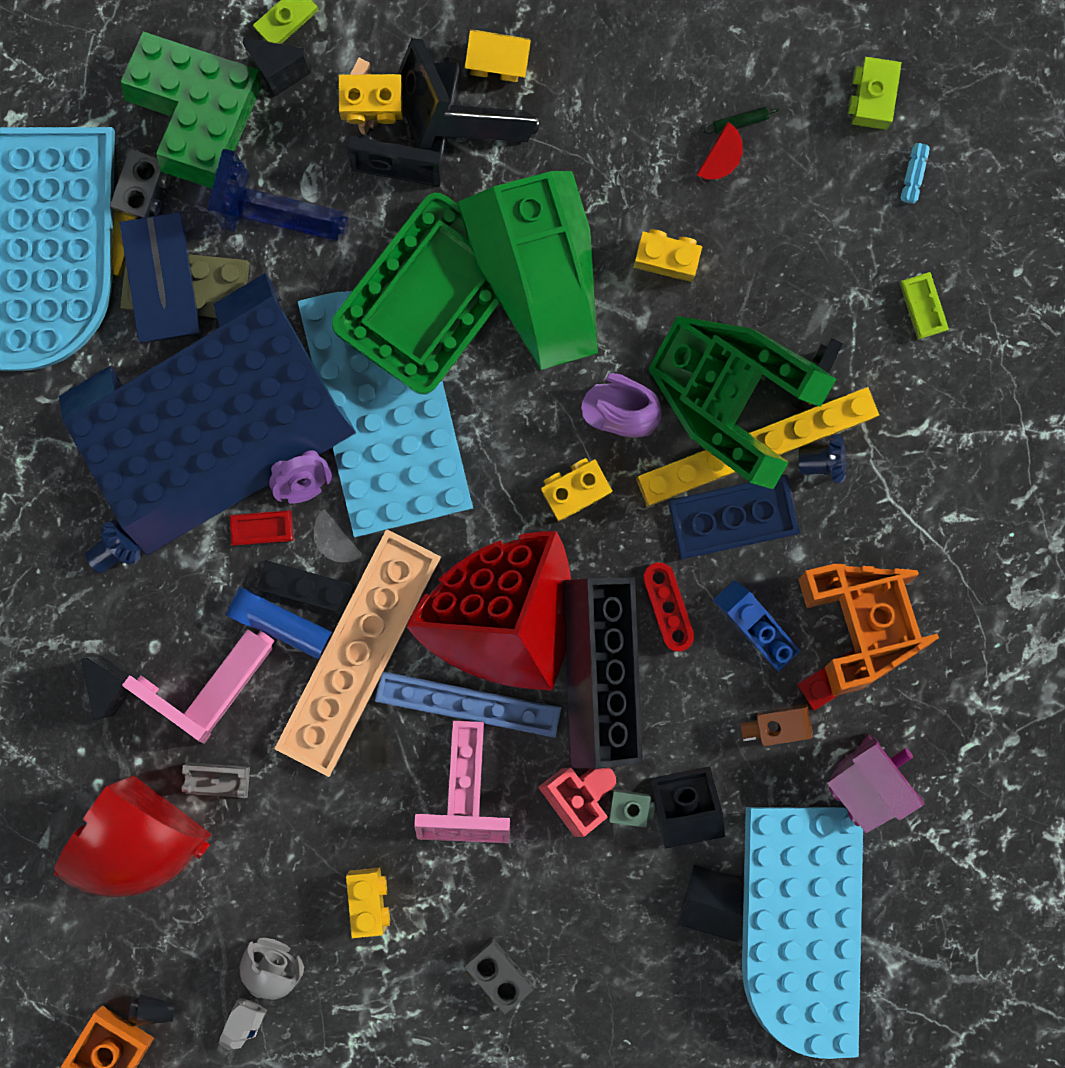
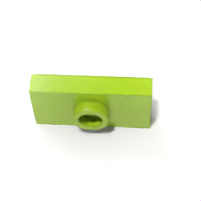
(284, 19)
(924, 305)

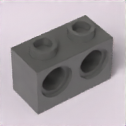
(132, 185)
(505, 972)

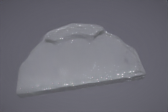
(333, 541)

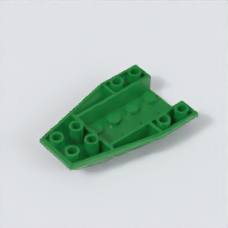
(538, 262)

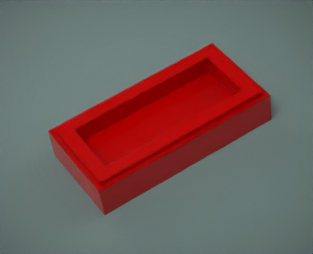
(261, 528)

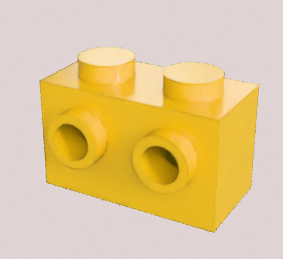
(497, 54)
(371, 98)
(668, 255)
(576, 489)
(366, 903)

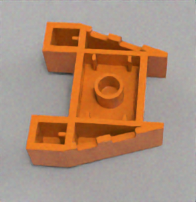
(876, 618)

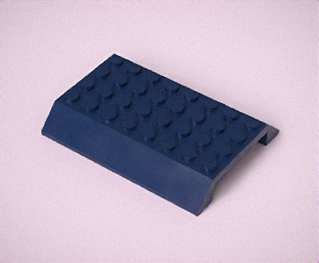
(204, 420)

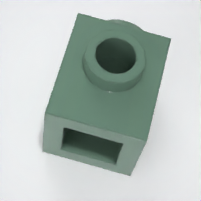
(631, 808)

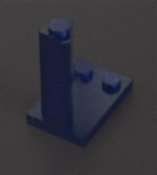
(233, 200)

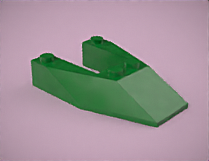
(708, 378)

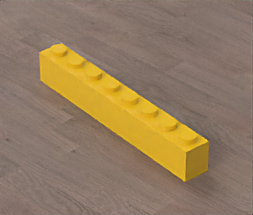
(779, 437)

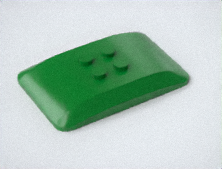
(419, 299)

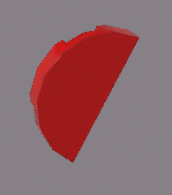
(723, 155)

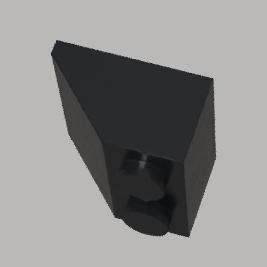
(687, 807)

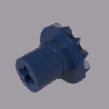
(825, 459)
(113, 548)

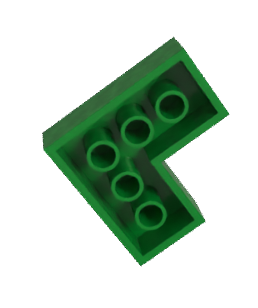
(201, 93)

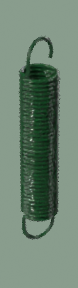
(742, 119)

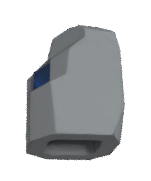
(242, 1024)

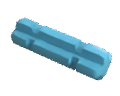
(915, 173)

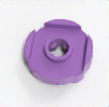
(299, 477)

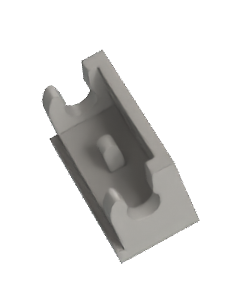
(216, 780)

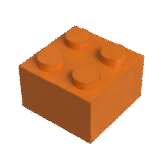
(108, 1043)

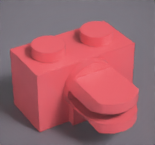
(577, 797)

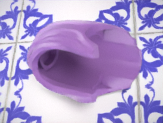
(622, 407)

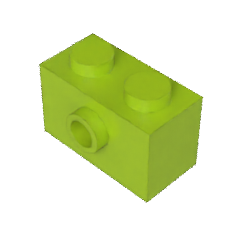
(875, 93)

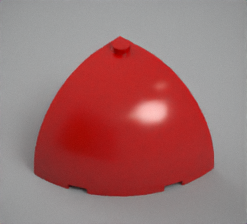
(501, 612)
(130, 843)

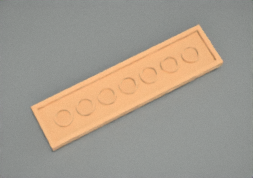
(357, 653)

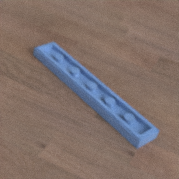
(468, 704)

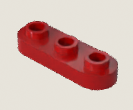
(672, 621)

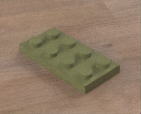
(211, 278)

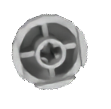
(270, 970)

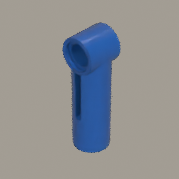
(279, 623)

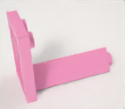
(217, 693)

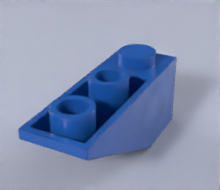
(756, 625)

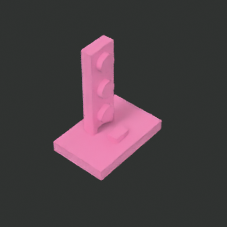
(464, 795)

